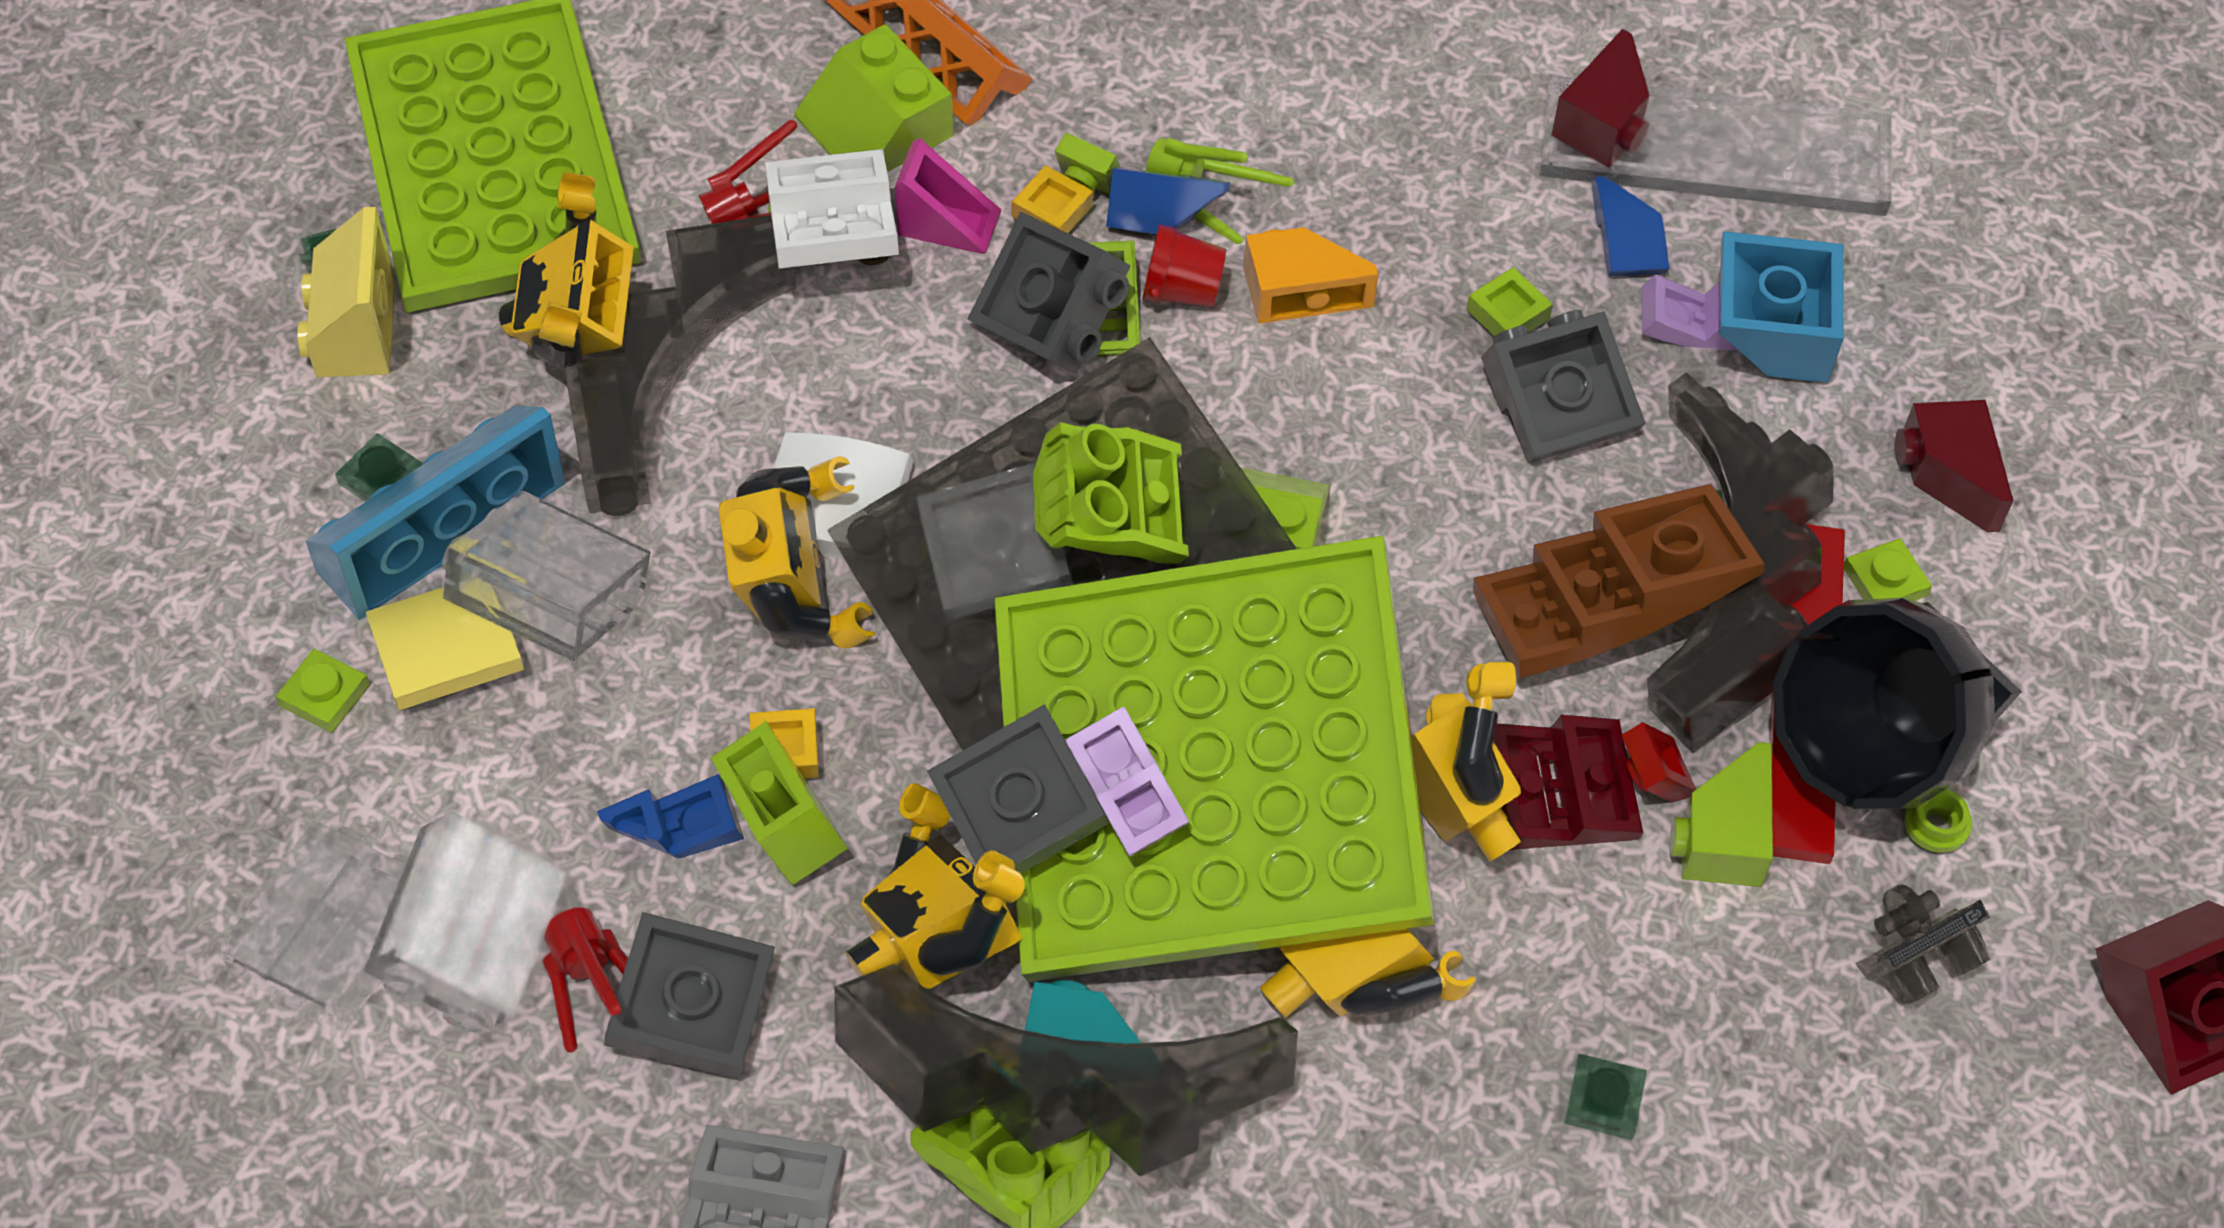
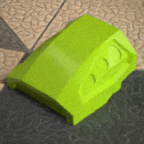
(1109, 492)
(1007, 1179)

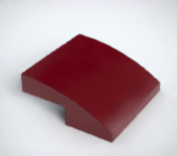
(1590, 779)

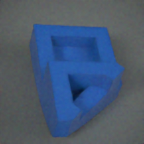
(1146, 199)
(1630, 231)
(679, 823)

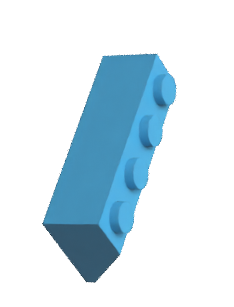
(410, 524)

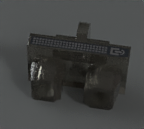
(1951, 934)

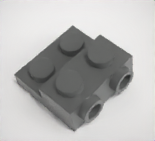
(1051, 293)
(1562, 384)

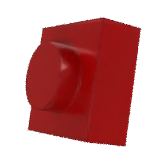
(1657, 763)

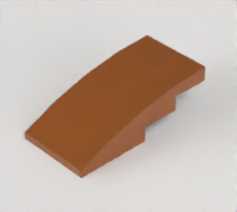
(1619, 581)

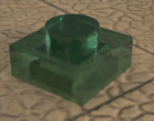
(374, 467)
(1605, 1096)

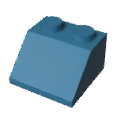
(1783, 303)

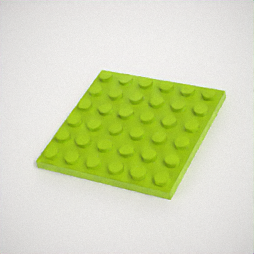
(1278, 729)

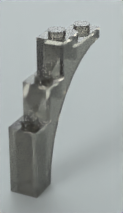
(1745, 634)
(1046, 1087)

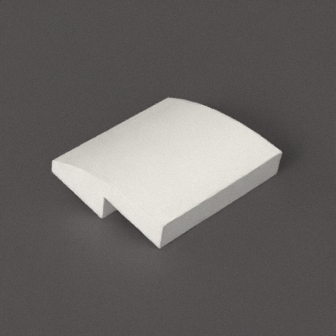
(831, 208)
(871, 470)

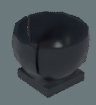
(1886, 703)

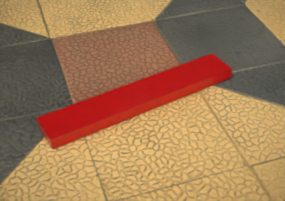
(1800, 813)

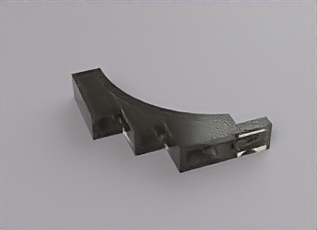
(618, 398)

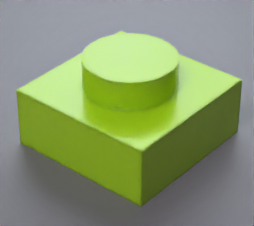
(1086, 163)
(1509, 303)
(1887, 573)
(322, 690)

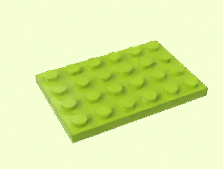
(471, 143)

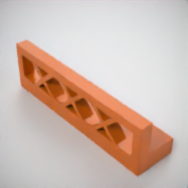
(955, 38)

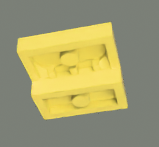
(439, 648)

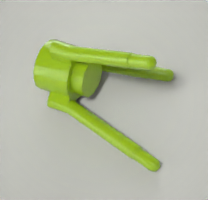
(1181, 158)

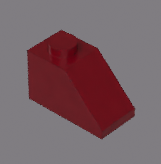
(1605, 104)
(1957, 459)

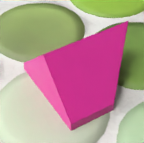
(941, 204)

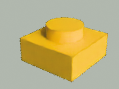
(1054, 200)
(797, 734)

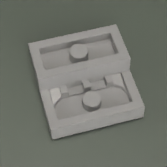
(761, 1178)

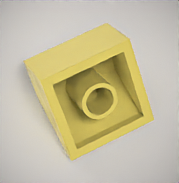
(349, 301)

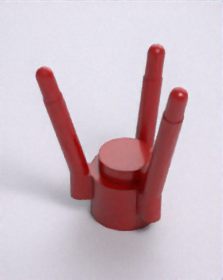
(735, 202)
(581, 951)

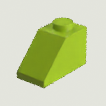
(778, 803)
(1729, 823)

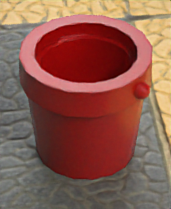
(1183, 269)

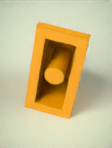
(1305, 276)

